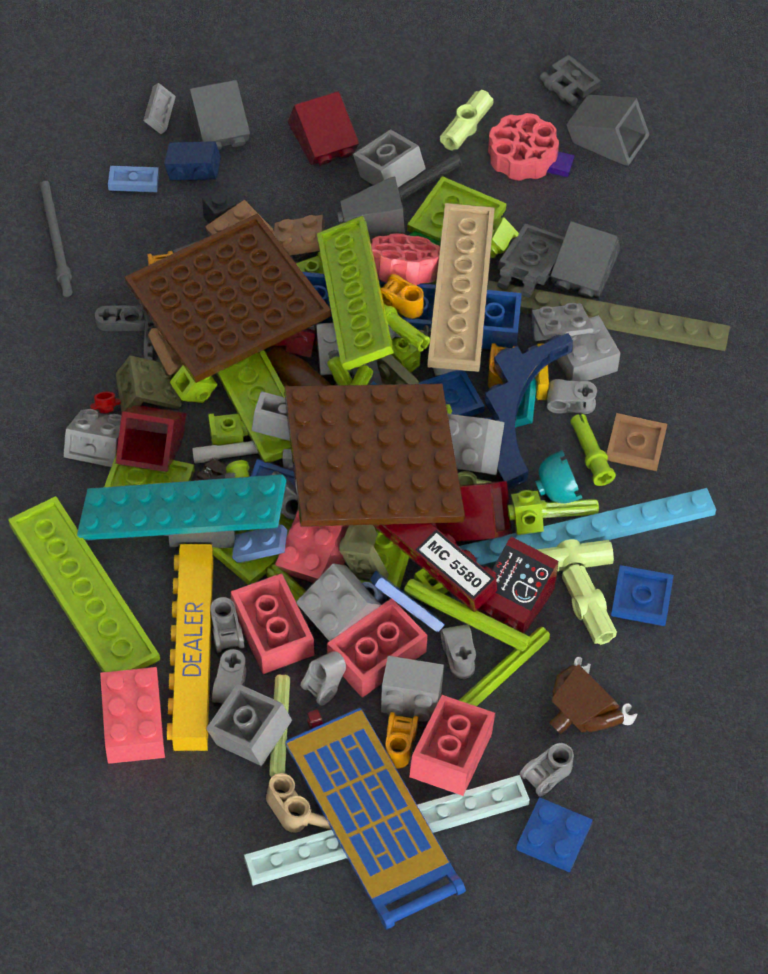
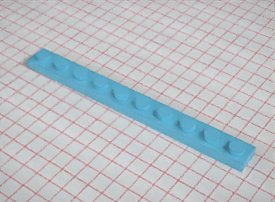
(604, 525)

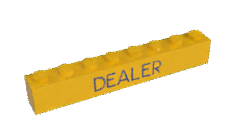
(192, 649)

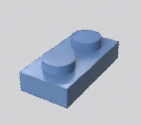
(133, 178)
(259, 543)

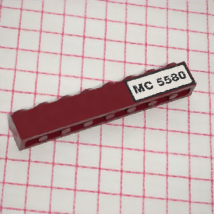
(444, 561)

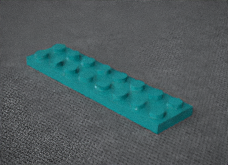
(182, 507)

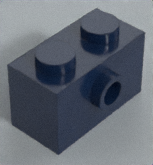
(192, 160)

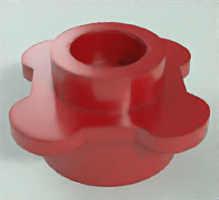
(105, 402)

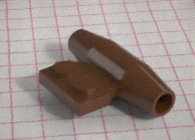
(294, 370)

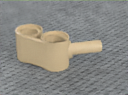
(288, 802)

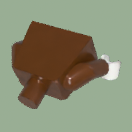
(585, 702)

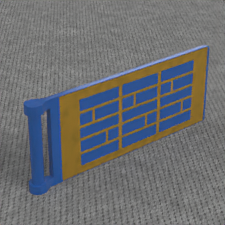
(373, 815)

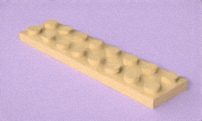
(461, 288)

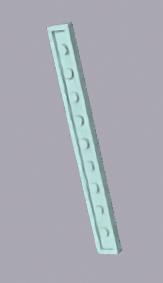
(438, 813)

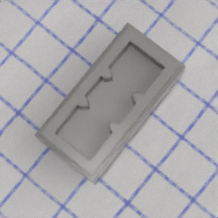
(159, 108)

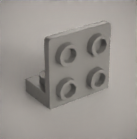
(559, 321)
(93, 437)

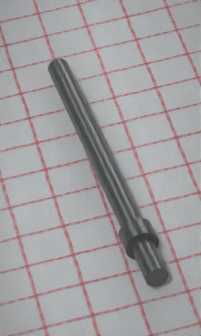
(62, 272)

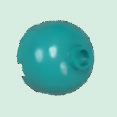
(557, 480)

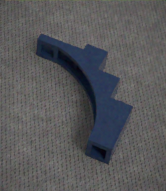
(503, 400)

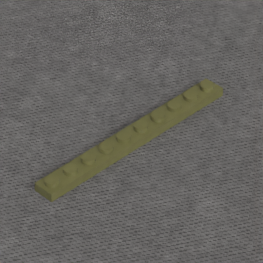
(631, 319)

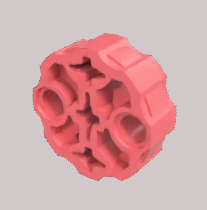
(523, 146)
(407, 256)

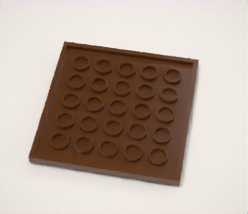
(227, 297)
(372, 455)

